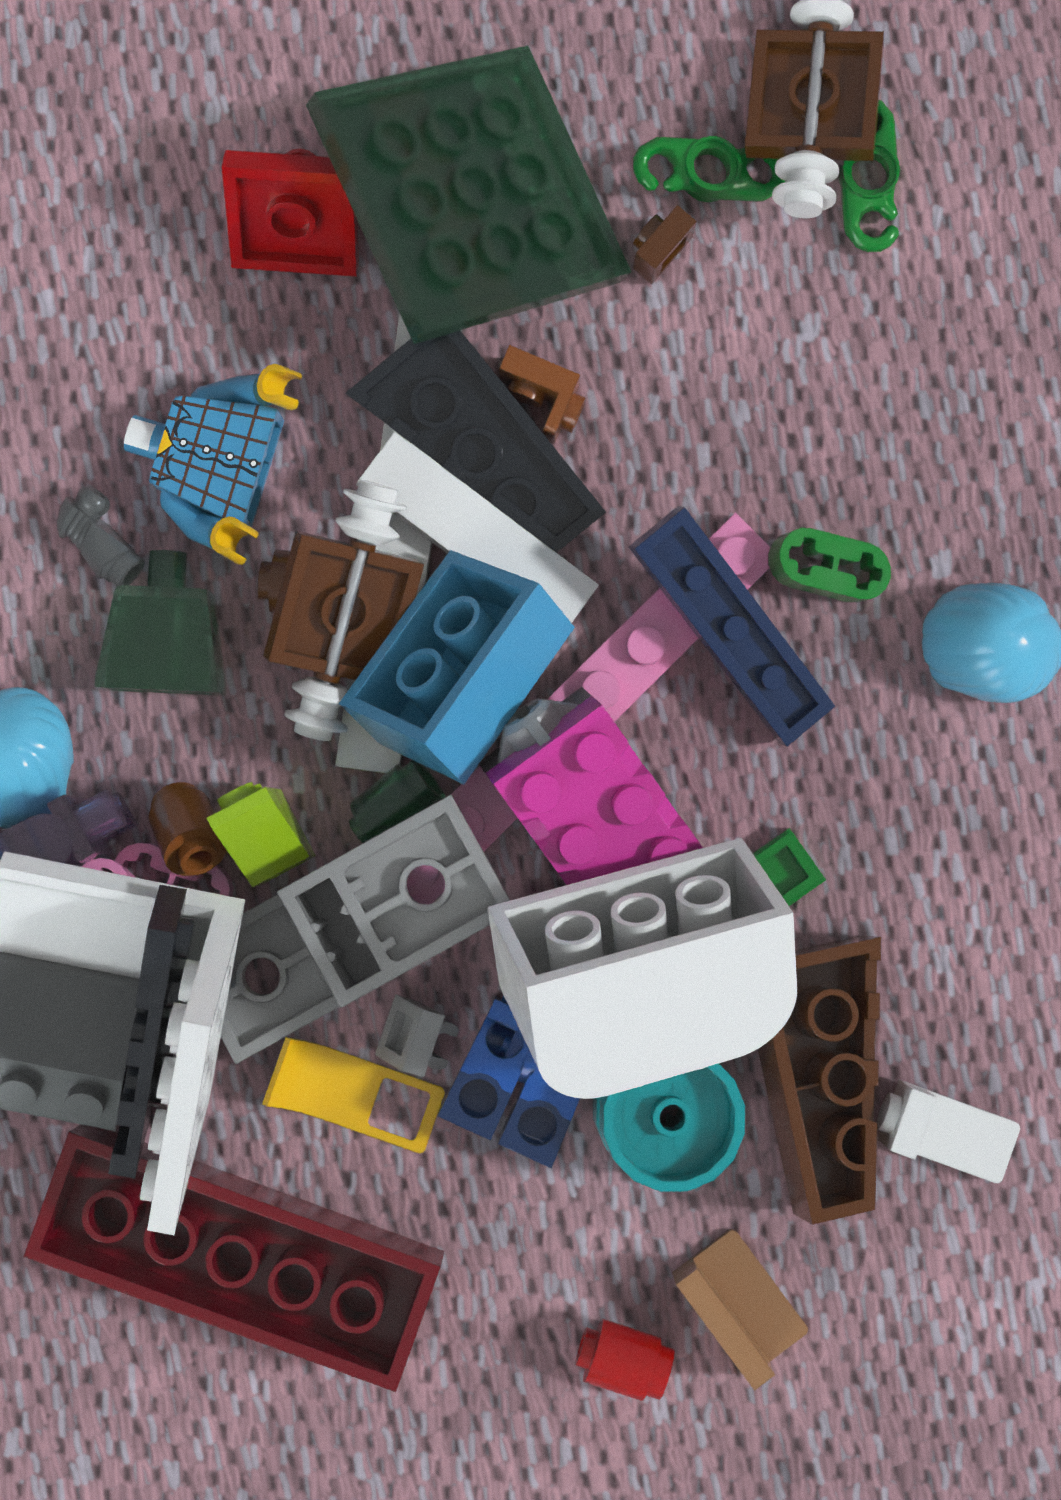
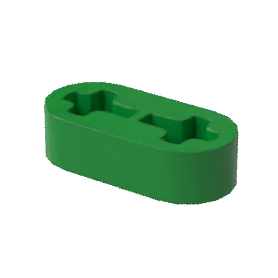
(833, 551)

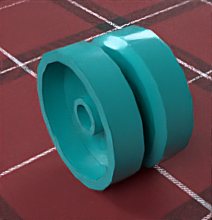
(688, 1146)

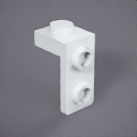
(946, 1131)

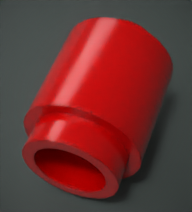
(625, 1360)

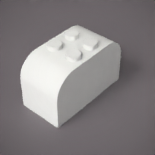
(648, 969)

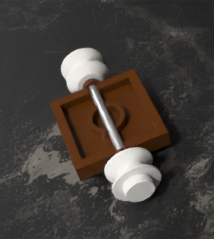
(814, 102)
(340, 606)

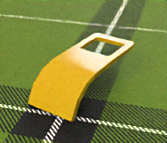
(342, 1090)

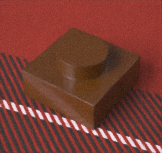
(661, 242)

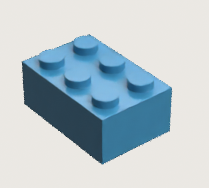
(458, 665)

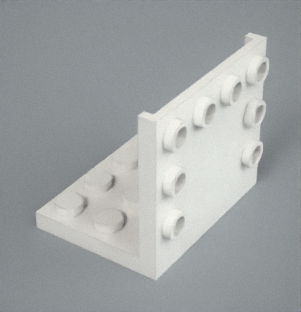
(102, 925)

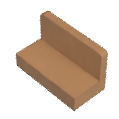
(740, 1305)

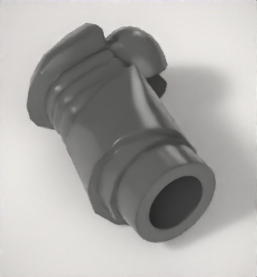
(99, 543)

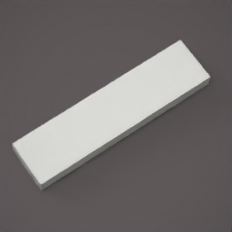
(467, 523)

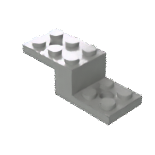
(357, 925)

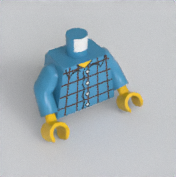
(216, 455)

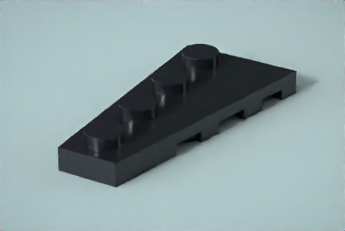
(471, 425)
(167, 939)

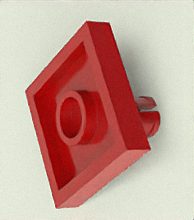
(288, 214)

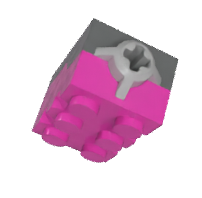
(583, 790)

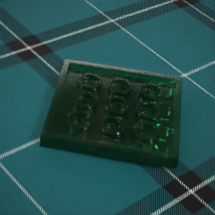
(468, 191)

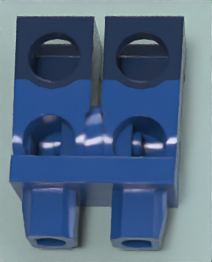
(487, 1082)

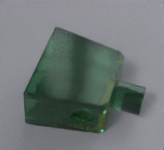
(162, 635)

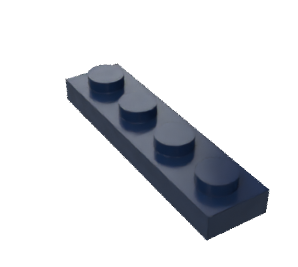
(732, 625)

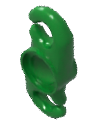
(682, 154)
(859, 201)

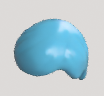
(992, 642)
(33, 754)

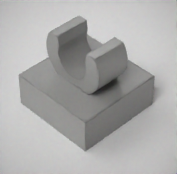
(412, 1035)

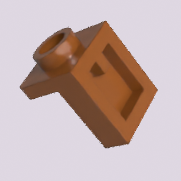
(536, 380)

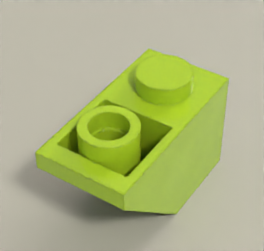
(260, 832)

